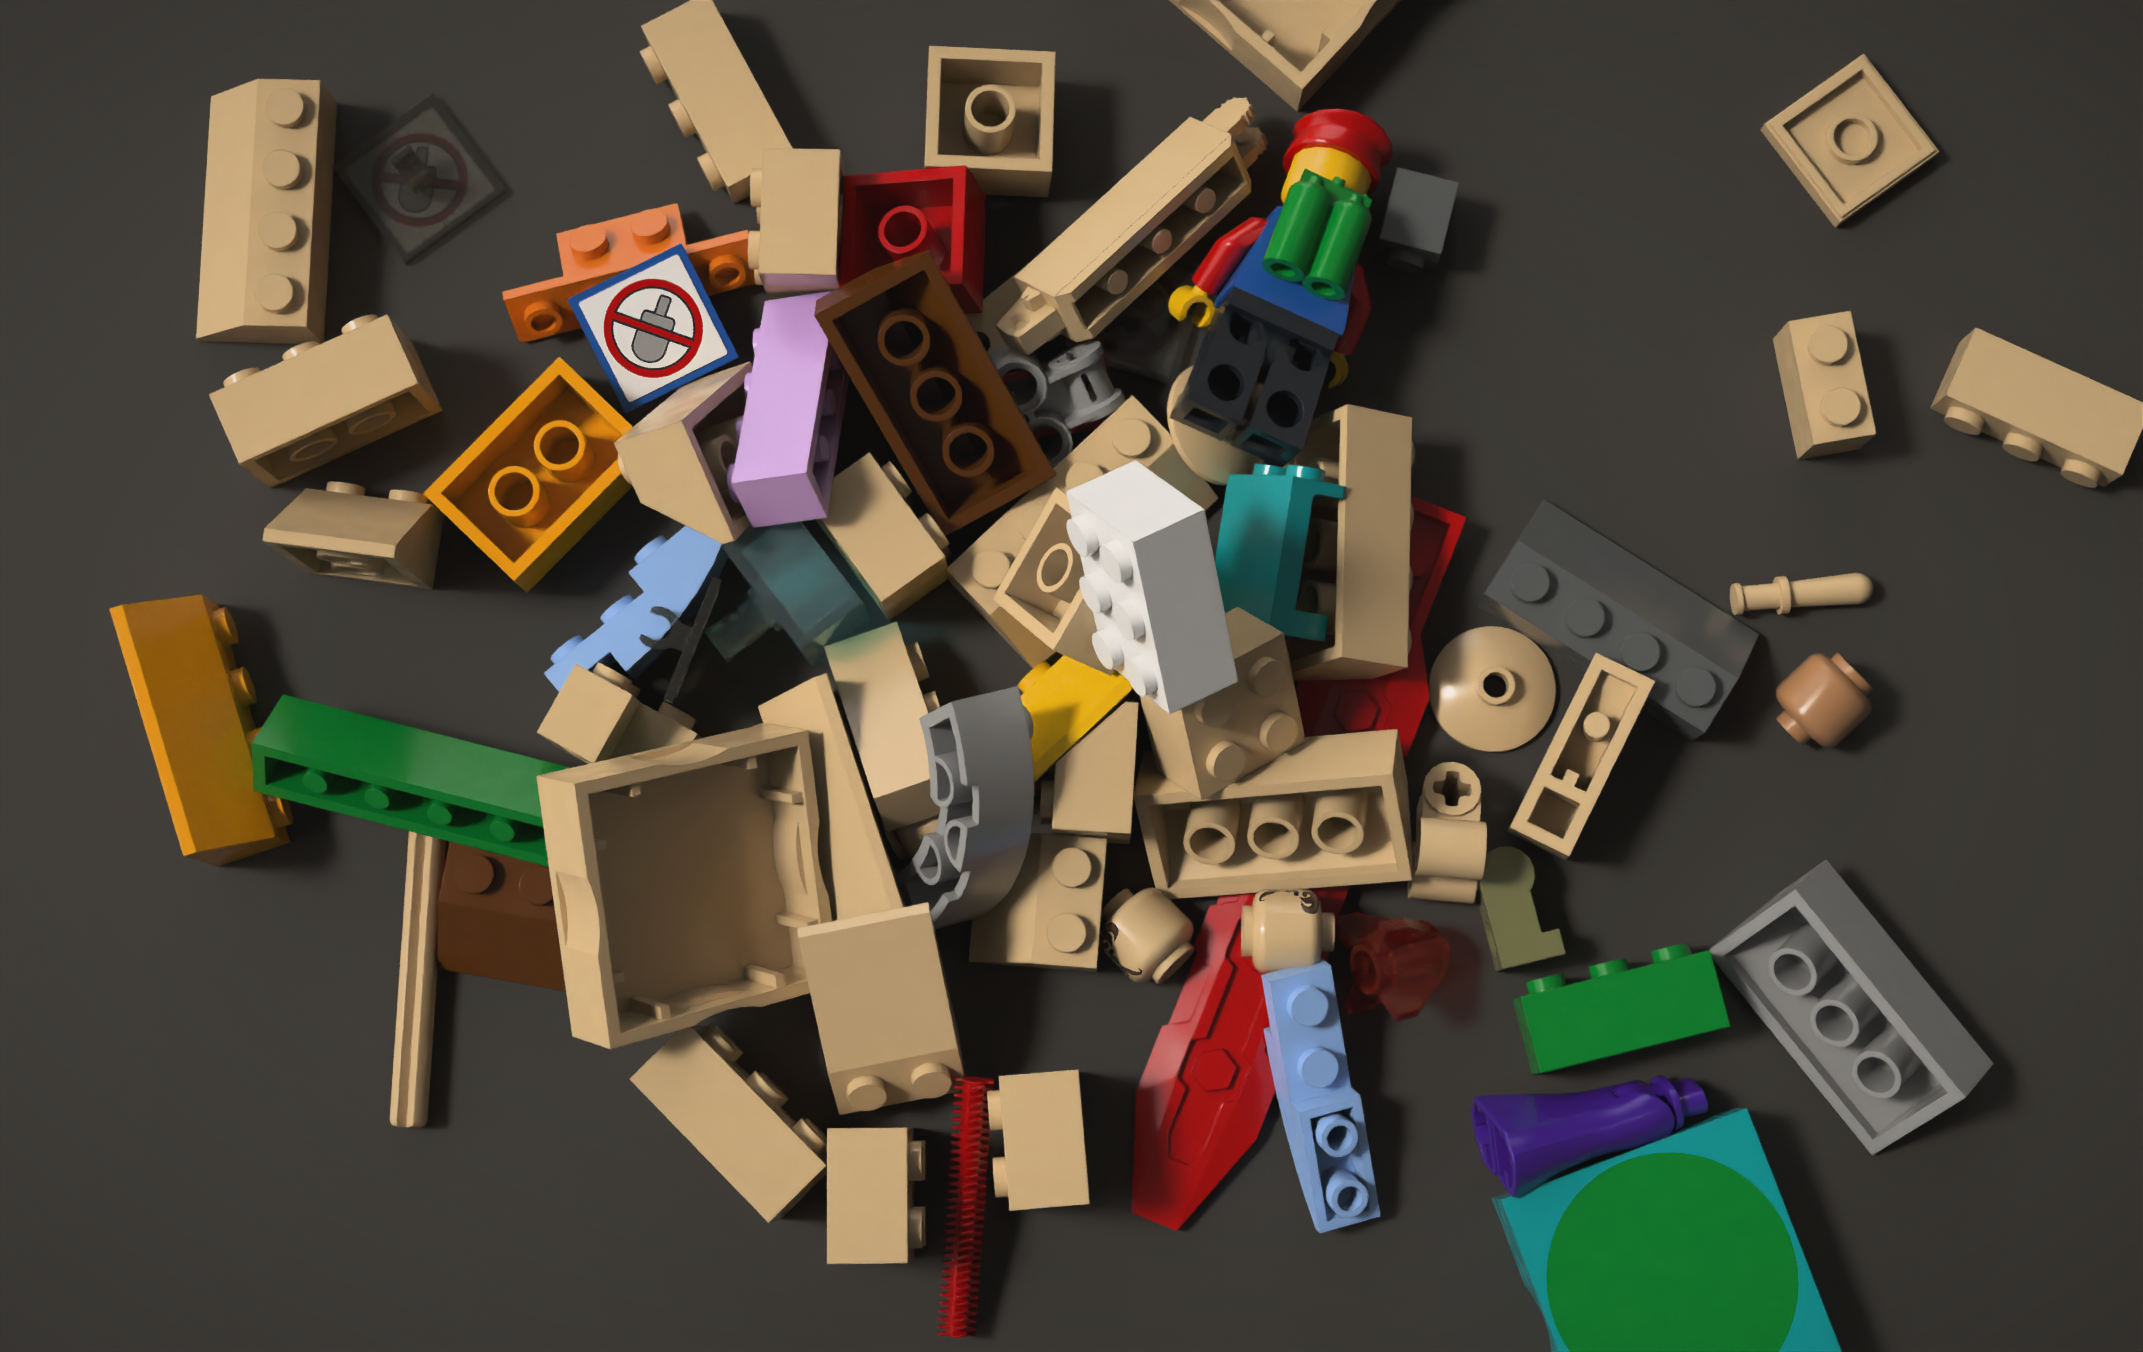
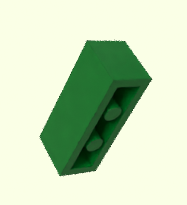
(1620, 1008)

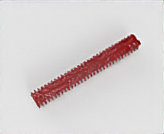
(967, 1208)

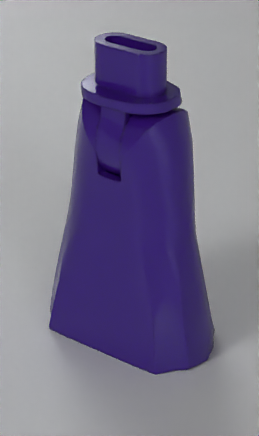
(1547, 1133)

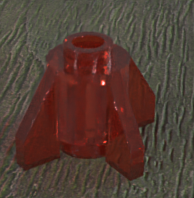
(1392, 962)

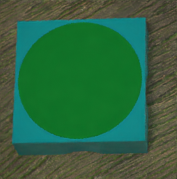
(1669, 1250)

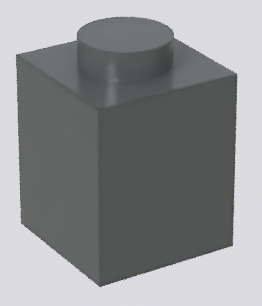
(1416, 221)

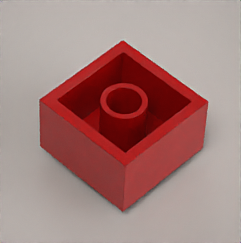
(913, 212)

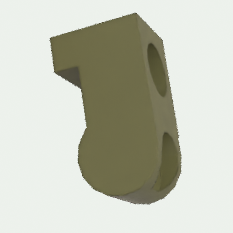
(1510, 911)

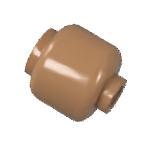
(1823, 700)

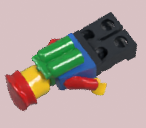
(1285, 293)

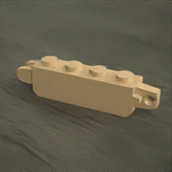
(1136, 230)

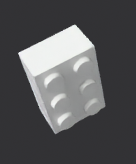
(1151, 586)

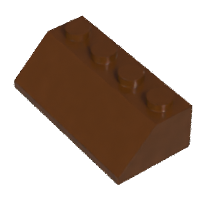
(933, 390)
(498, 919)

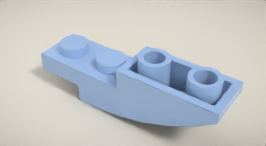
(673, 577)
(1316, 1096)

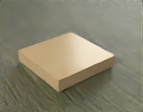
(1849, 140)

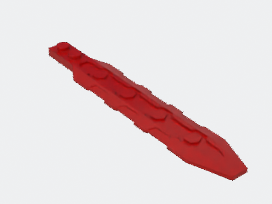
(1211, 1063)

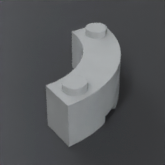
(986, 805)

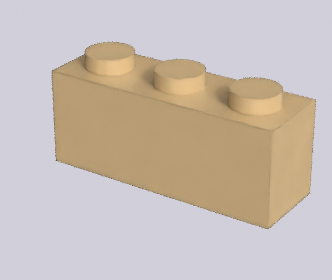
(713, 93)
(2039, 409)
(883, 707)

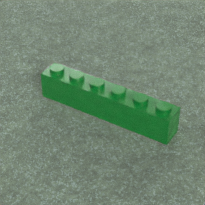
(402, 777)

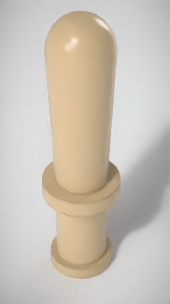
(1782, 595)

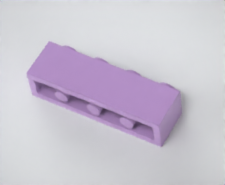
(789, 417)

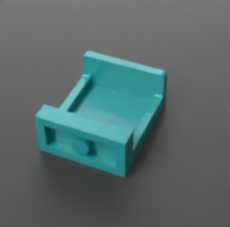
(1265, 544)

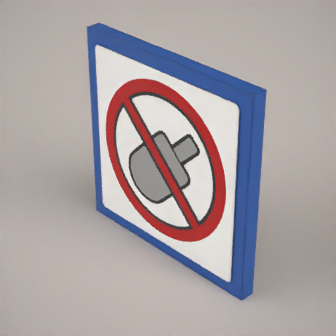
(653, 328)

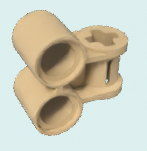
(1448, 839)

